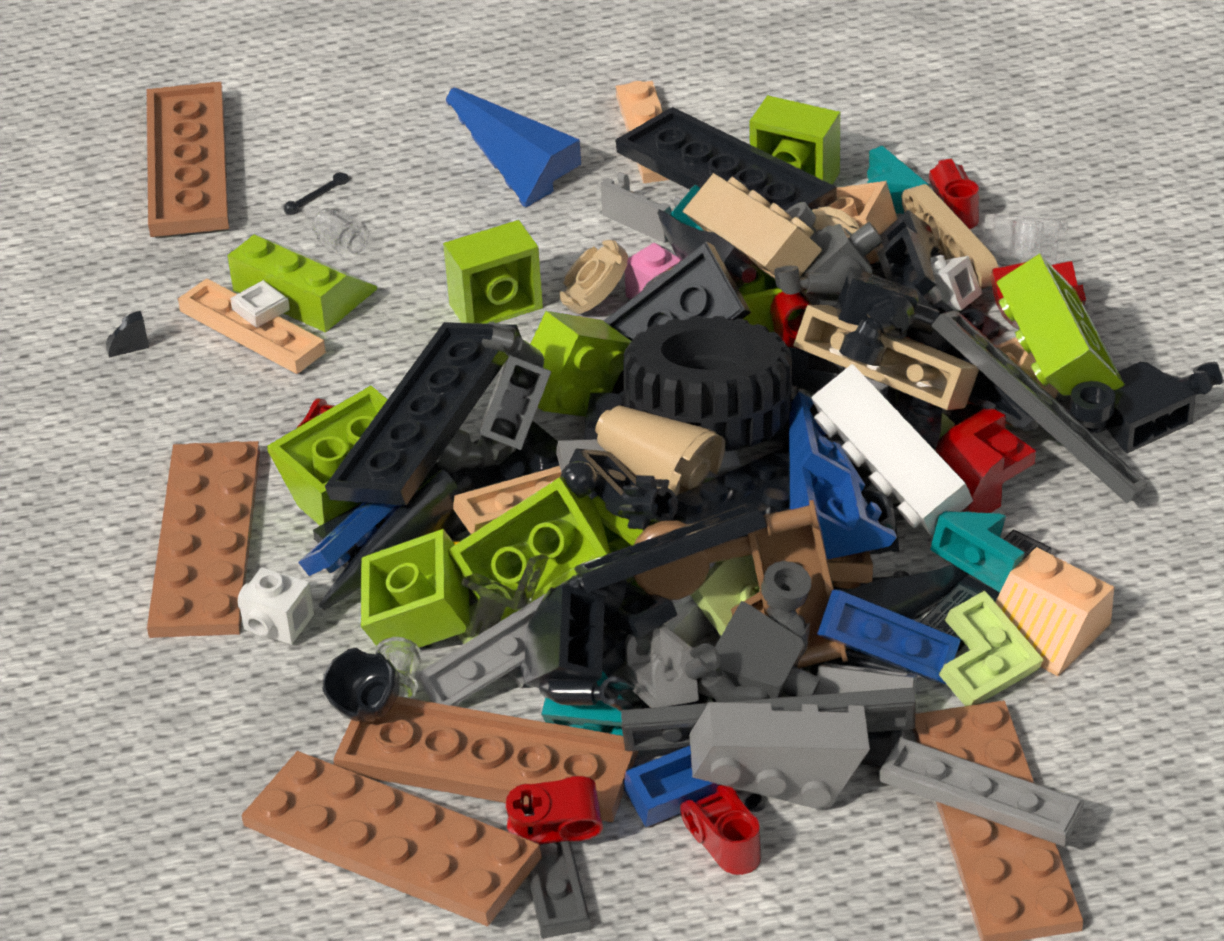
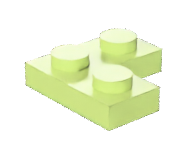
(996, 653)

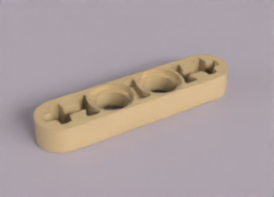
(950, 232)

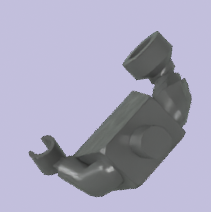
(827, 273)
(509, 407)
(758, 651)

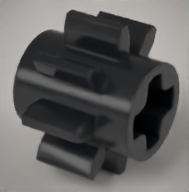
(648, 502)

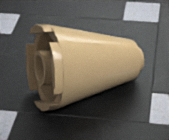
(660, 447)

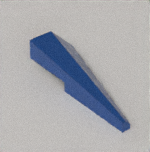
(519, 147)
(826, 474)

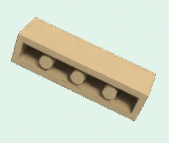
(753, 225)
(905, 366)

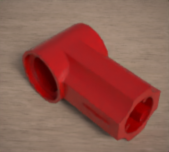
(956, 191)

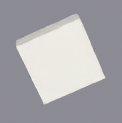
(259, 304)

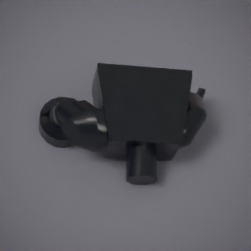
(878, 308)
(1146, 406)
(567, 646)

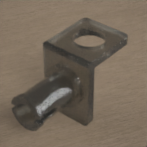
(496, 597)

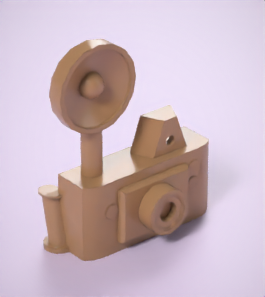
(789, 537)

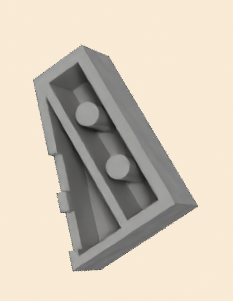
(779, 753)

